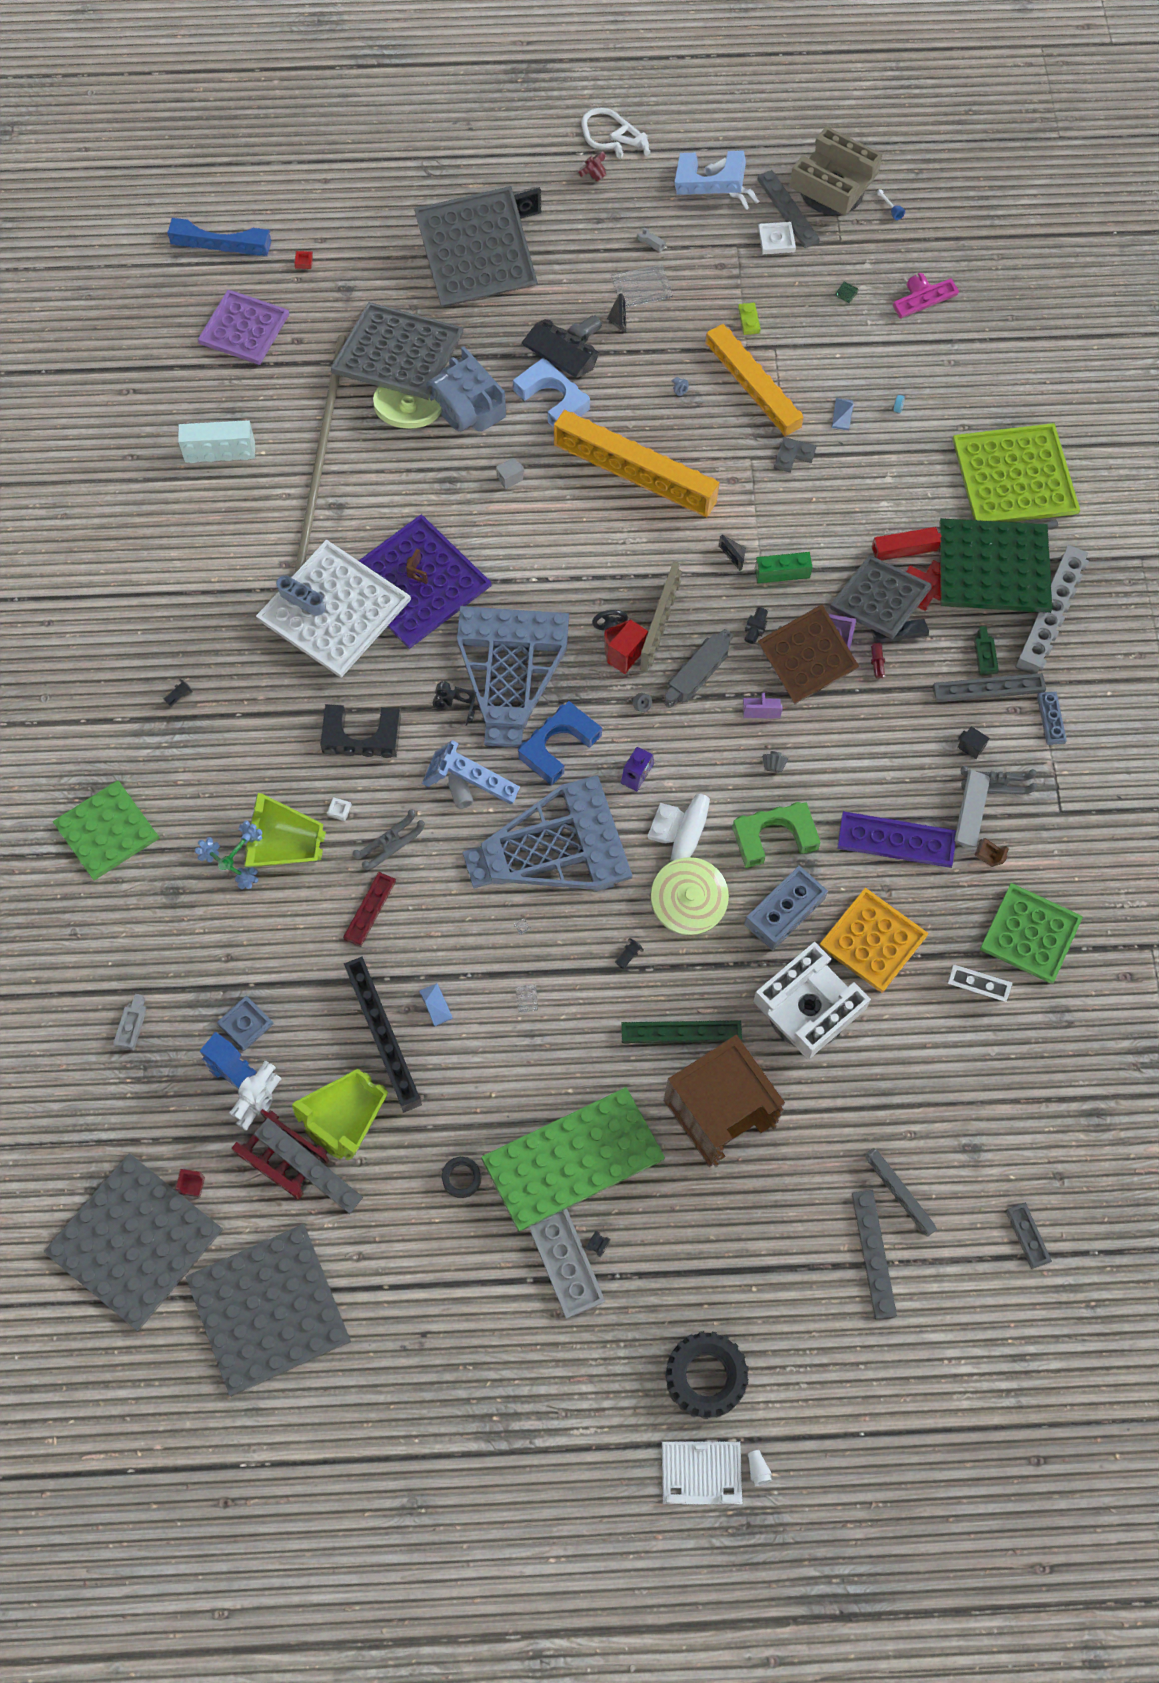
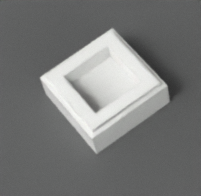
(339, 809)

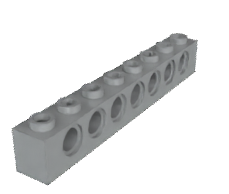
(1033, 662)

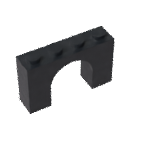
(382, 743)

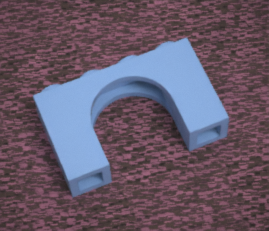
(727, 181)
(545, 375)

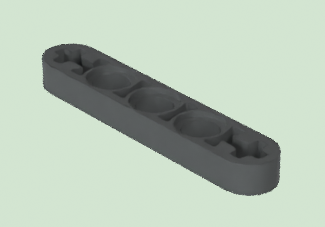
(900, 1192)

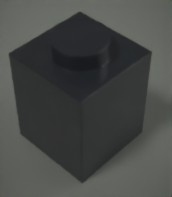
(972, 742)

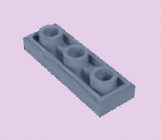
(1054, 726)

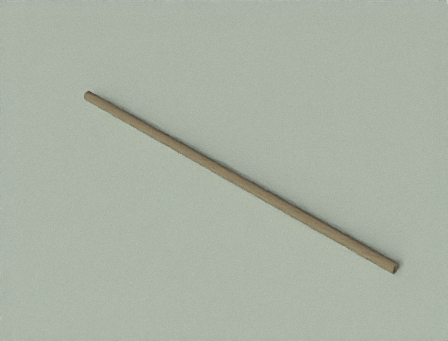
(319, 461)

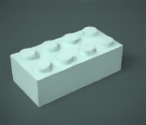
(216, 441)

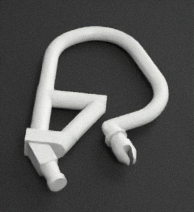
(640, 140)

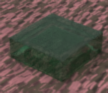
(846, 292)

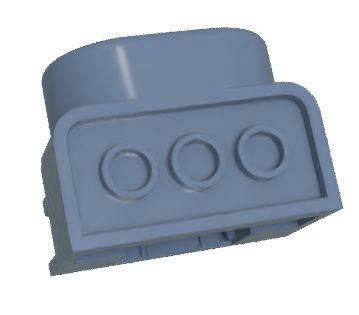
(468, 394)

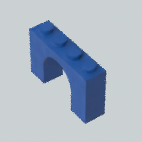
(566, 720)

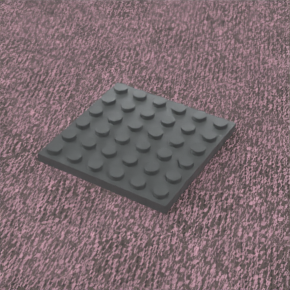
(476, 246)
(397, 350)
(133, 1241)
(267, 1310)

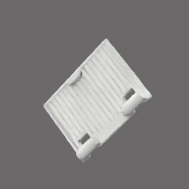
(701, 1472)

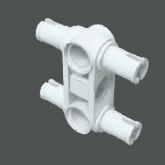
(255, 1095)

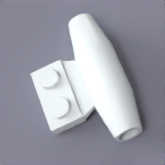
(679, 827)

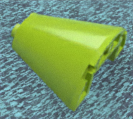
(286, 835)
(341, 1113)

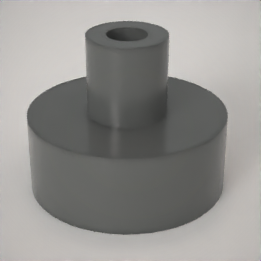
(642, 702)

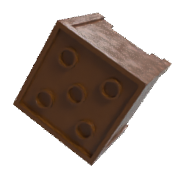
(722, 1099)

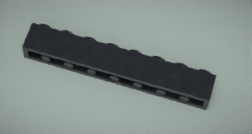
(383, 1034)

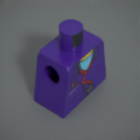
(639, 765)

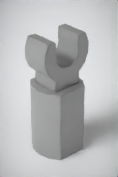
(651, 240)

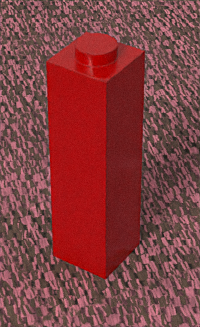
(906, 543)

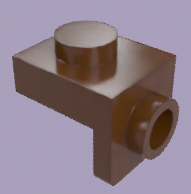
(990, 853)

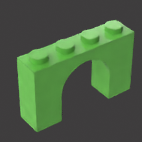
(794, 817)

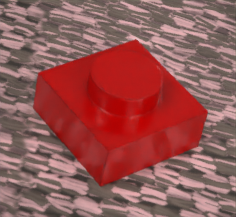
(303, 260)

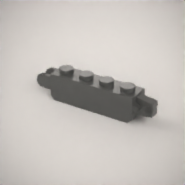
(698, 669)

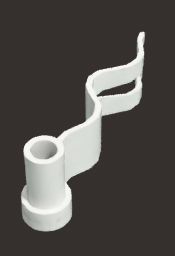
(716, 168)

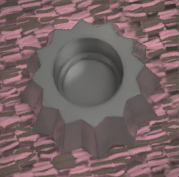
(774, 761)

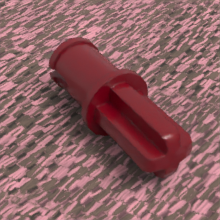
(878, 660)

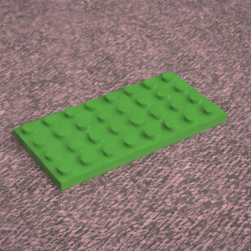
(572, 1159)

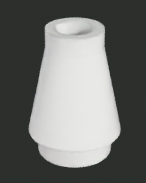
(758, 1469)

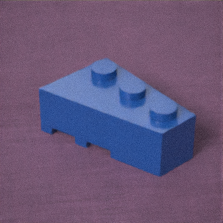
(225, 1060)

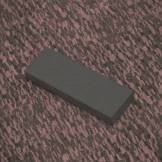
(1028, 1235)

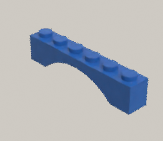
(252, 241)

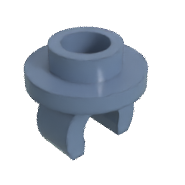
(681, 386)

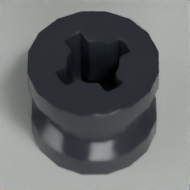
(598, 1243)

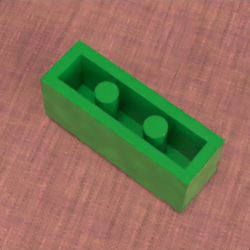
(783, 567)

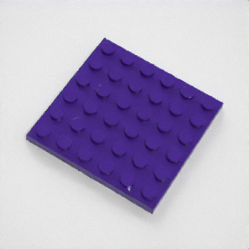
(450, 575)

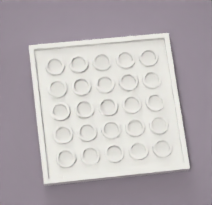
(355, 614)

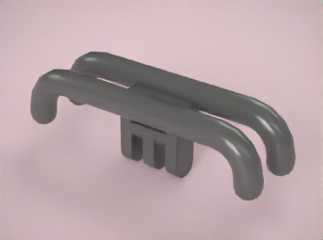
(999, 781)
(390, 841)

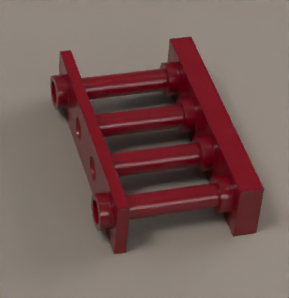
(277, 1174)

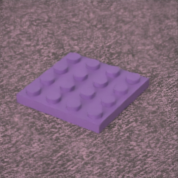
(243, 327)

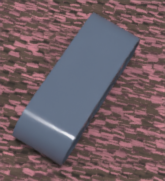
(304, 602)

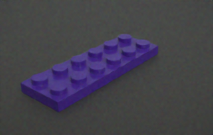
(897, 839)

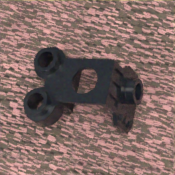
(445, 697)

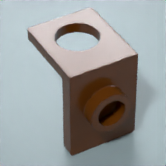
(411, 565)

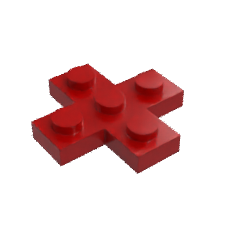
(931, 576)

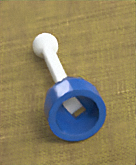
(897, 211)

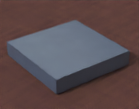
(245, 1023)

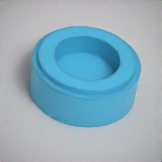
(899, 402)

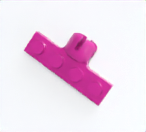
(924, 295)

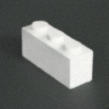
(979, 983)

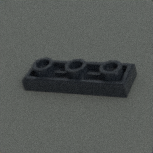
(909, 630)

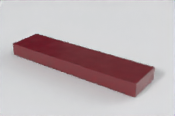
(369, 909)

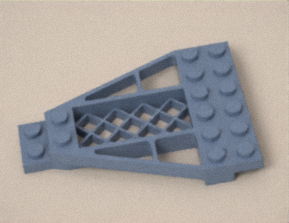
(505, 631)
(591, 825)

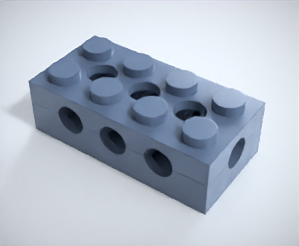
(786, 919)

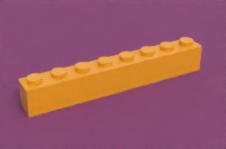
(754, 380)

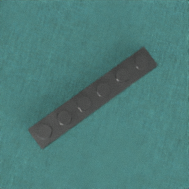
(788, 208)
(989, 687)
(308, 1166)
(874, 1254)

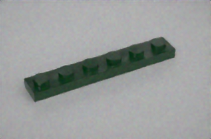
(680, 1031)

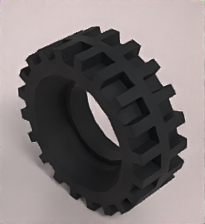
(727, 1354)

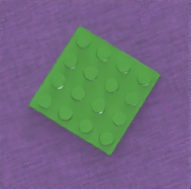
(106, 830)
(1031, 933)

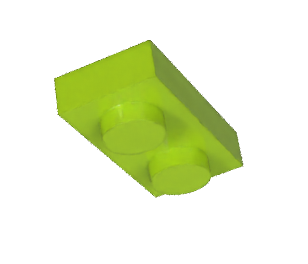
(749, 318)

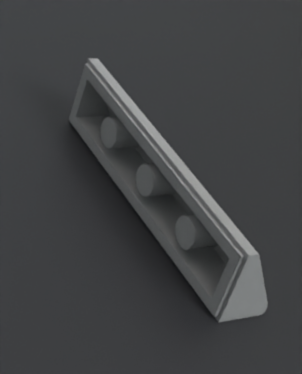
(972, 809)

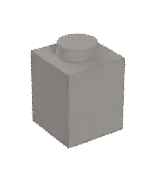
(509, 473)

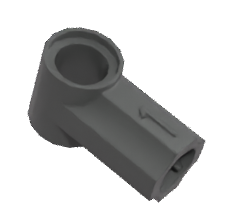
(585, 328)

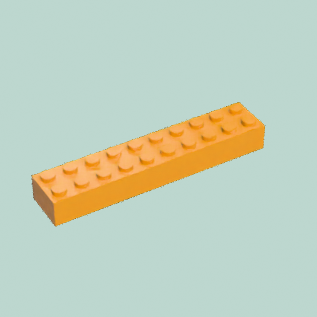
(636, 463)

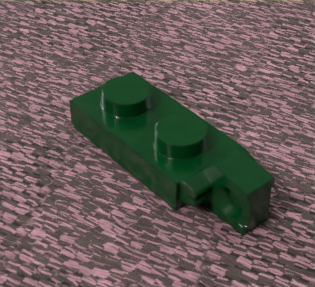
(985, 652)

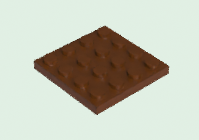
(808, 654)

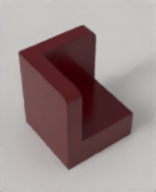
(190, 1183)

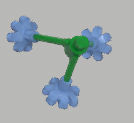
(208, 851)

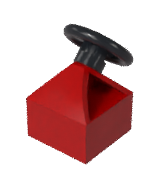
(621, 640)

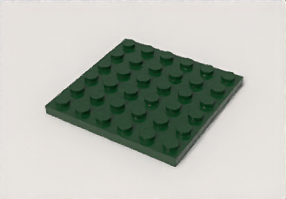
(995, 565)

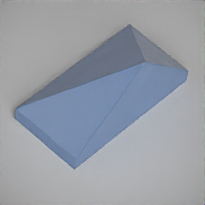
(842, 414)
(436, 1004)

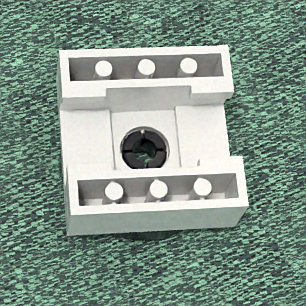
(812, 983)

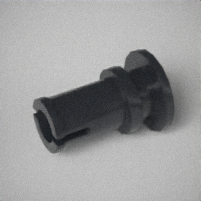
(179, 691)
(628, 954)

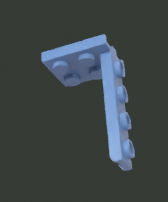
(446, 760)

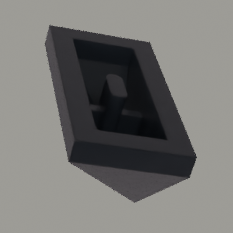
(618, 313)
(733, 551)

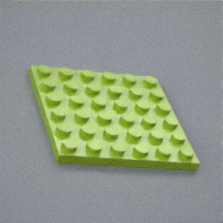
(1016, 474)

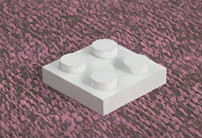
(776, 238)

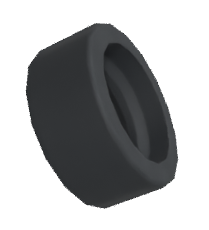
(457, 1161)

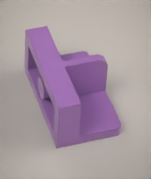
(762, 707)

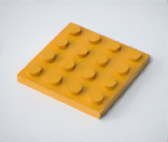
(873, 940)

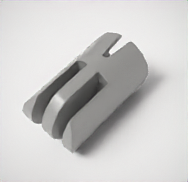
(460, 791)

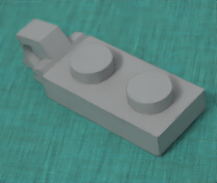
(130, 1024)

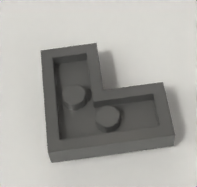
(791, 450)

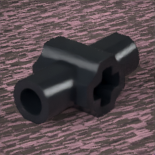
(756, 625)

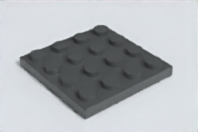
(880, 596)

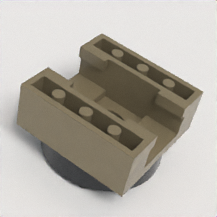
(835, 173)

